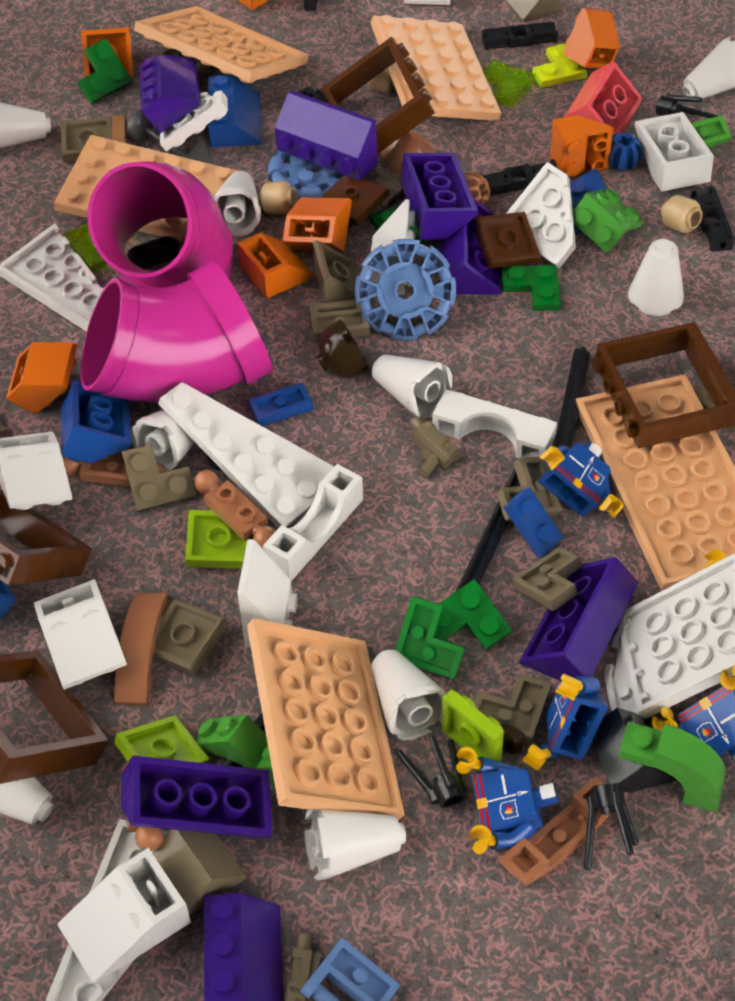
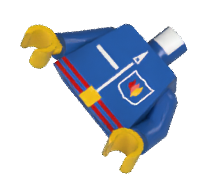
(580, 478)
(709, 719)
(570, 720)
(505, 801)

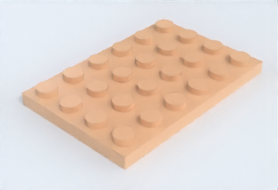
(221, 43)
(444, 63)
(104, 154)
(323, 721)

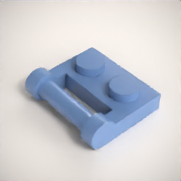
(351, 974)

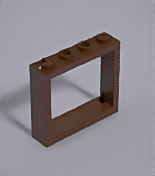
(367, 68)
(658, 343)
(52, 552)
(85, 736)

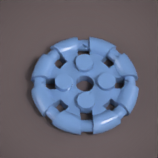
(298, 170)
(408, 272)

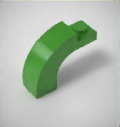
(681, 756)

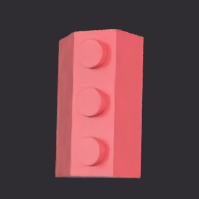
(607, 98)

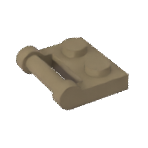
(327, 313)

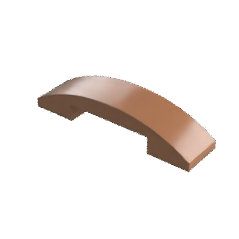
(138, 644)
(555, 840)

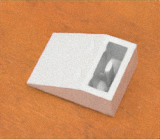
(394, 228)
(33, 471)
(79, 634)
(124, 916)

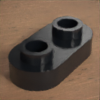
(154, 252)

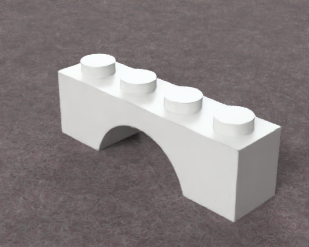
(462, 414)
(334, 502)

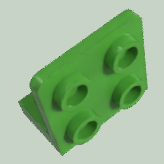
(605, 218)

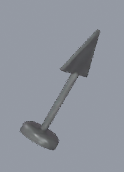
(140, 127)

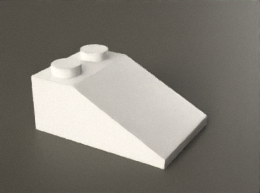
(674, 151)
(263, 590)

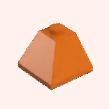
(119, 41)

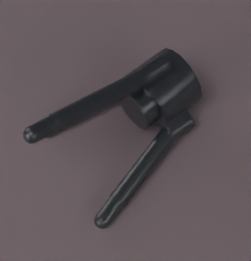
(669, 104)
(447, 788)
(610, 800)

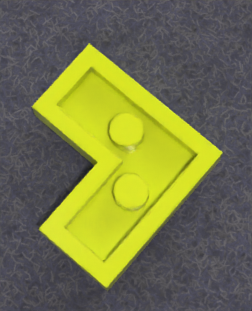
(559, 70)

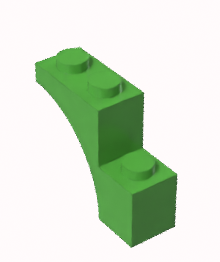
(237, 740)

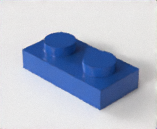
(280, 404)
(533, 522)

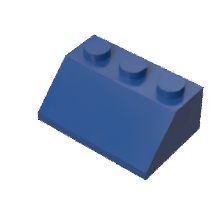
(243, 119)
(93, 425)

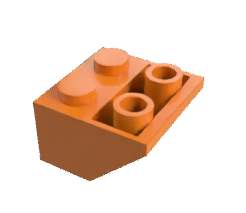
(593, 39)
(580, 144)
(318, 220)
(271, 264)
(42, 374)

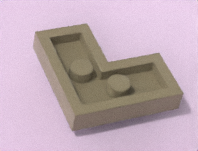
(528, 473)
(150, 486)
(547, 579)
(523, 708)

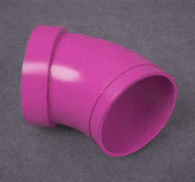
(150, 192)
(157, 337)

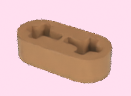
(119, 126)

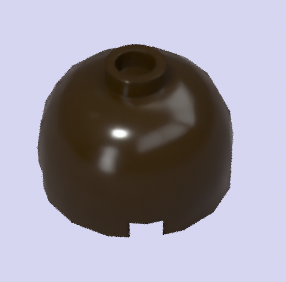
(340, 352)

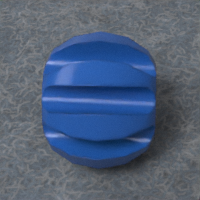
(625, 151)

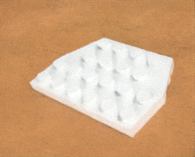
(675, 642)

